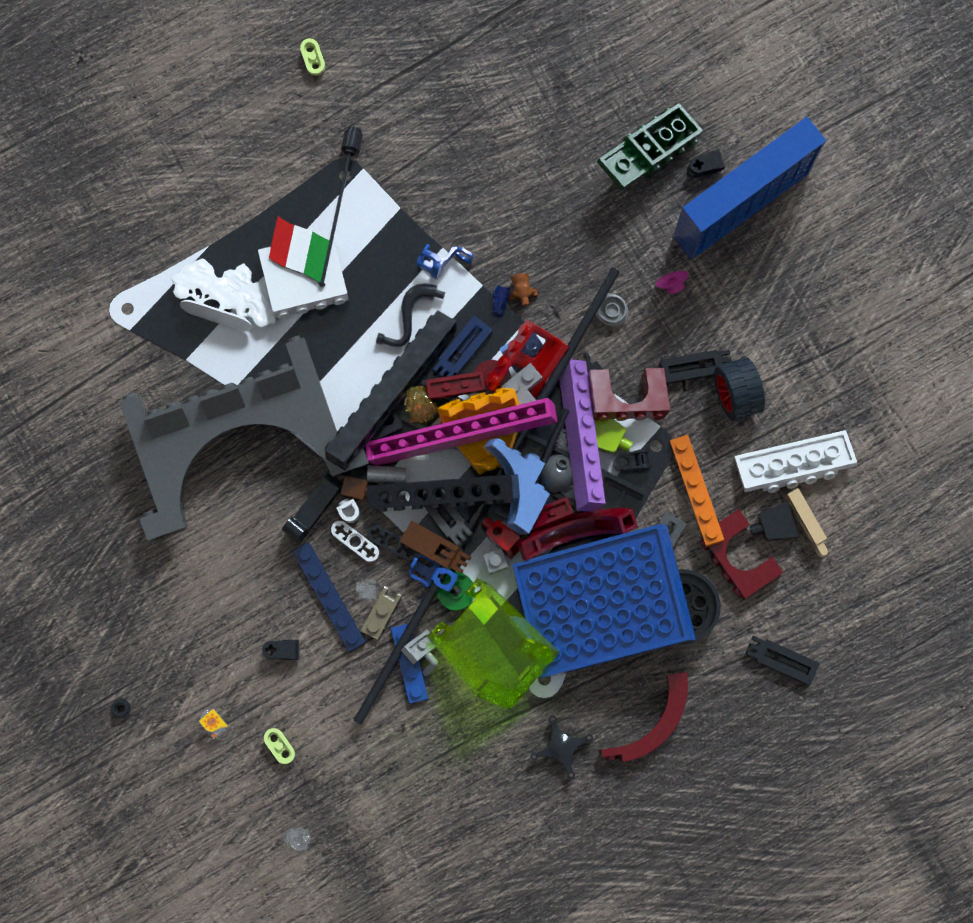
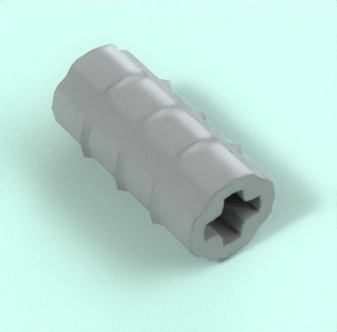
(386, 474)

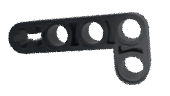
(313, 508)

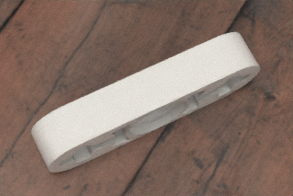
(347, 528)

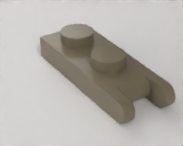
(380, 614)

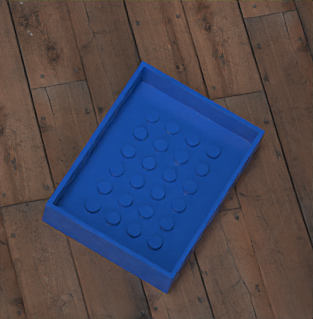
(748, 188)
(606, 599)

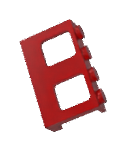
(544, 361)

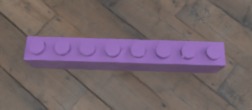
(582, 437)

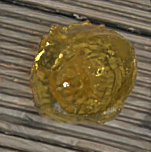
(419, 405)

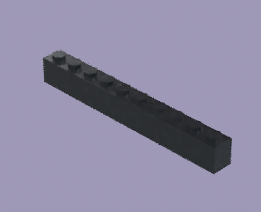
(390, 390)

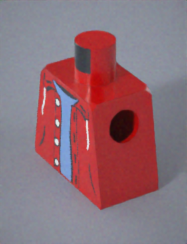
(506, 540)

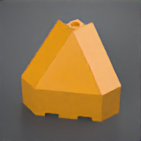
(479, 404)

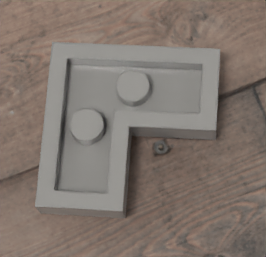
(523, 382)

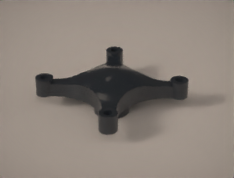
(561, 747)

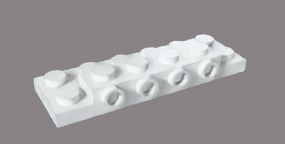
(796, 462)

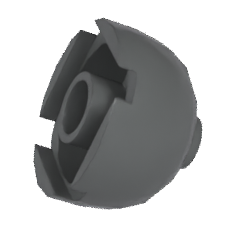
(557, 474)

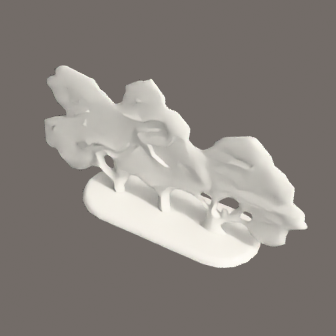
(231, 291)

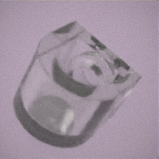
(367, 590)
(297, 838)

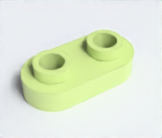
(312, 58)
(279, 746)

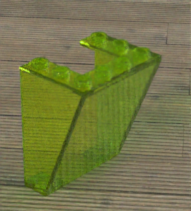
(494, 647)

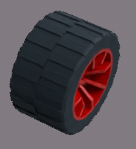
(739, 388)

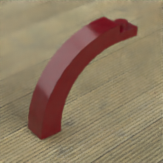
(581, 525)
(673, 710)

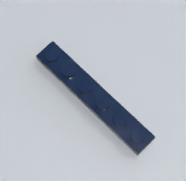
(329, 597)

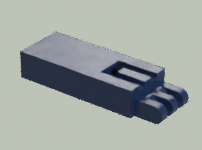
(466, 344)

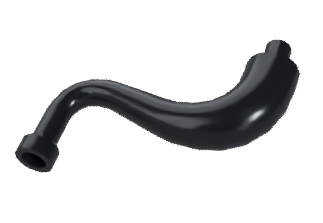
(415, 293)

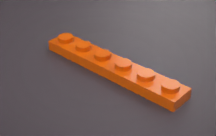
(697, 491)

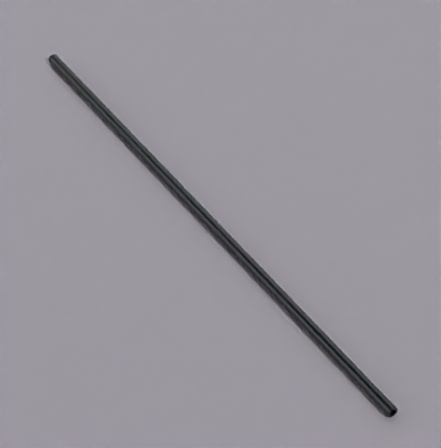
(480, 507)

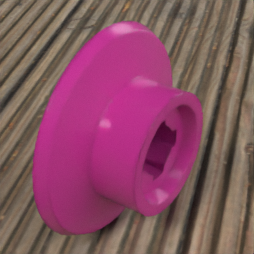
(673, 282)

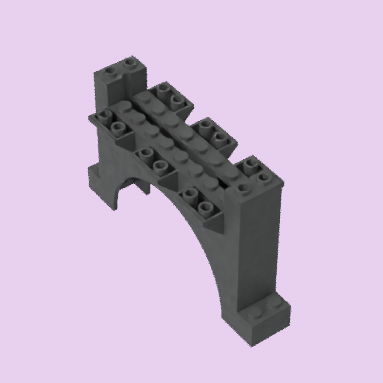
(174, 437)

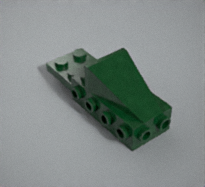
(651, 147)

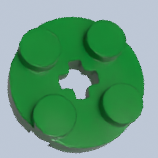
(456, 603)

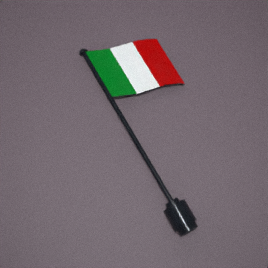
(304, 249)

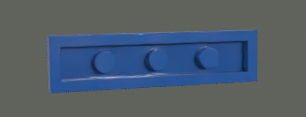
(411, 673)

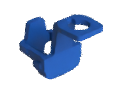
(439, 263)
(431, 573)

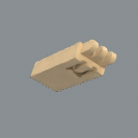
(807, 521)

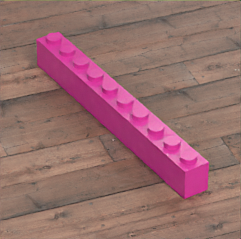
(461, 432)

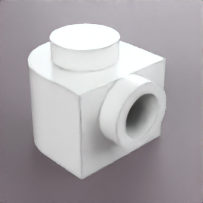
(348, 510)

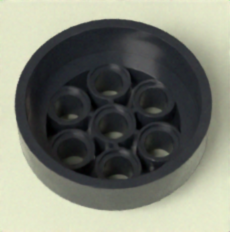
(709, 614)

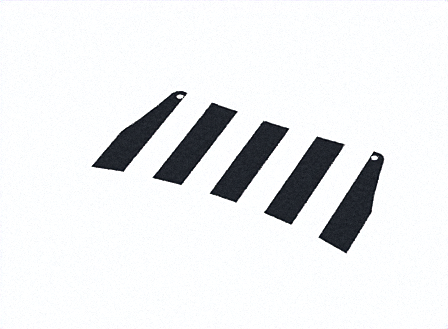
(379, 265)

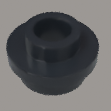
(114, 708)

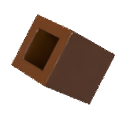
(354, 488)

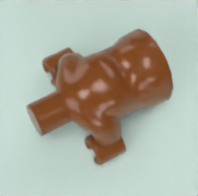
(522, 289)

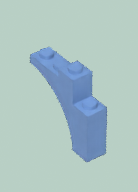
(532, 495)

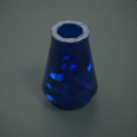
(500, 298)

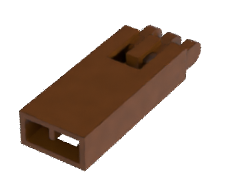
(427, 544)

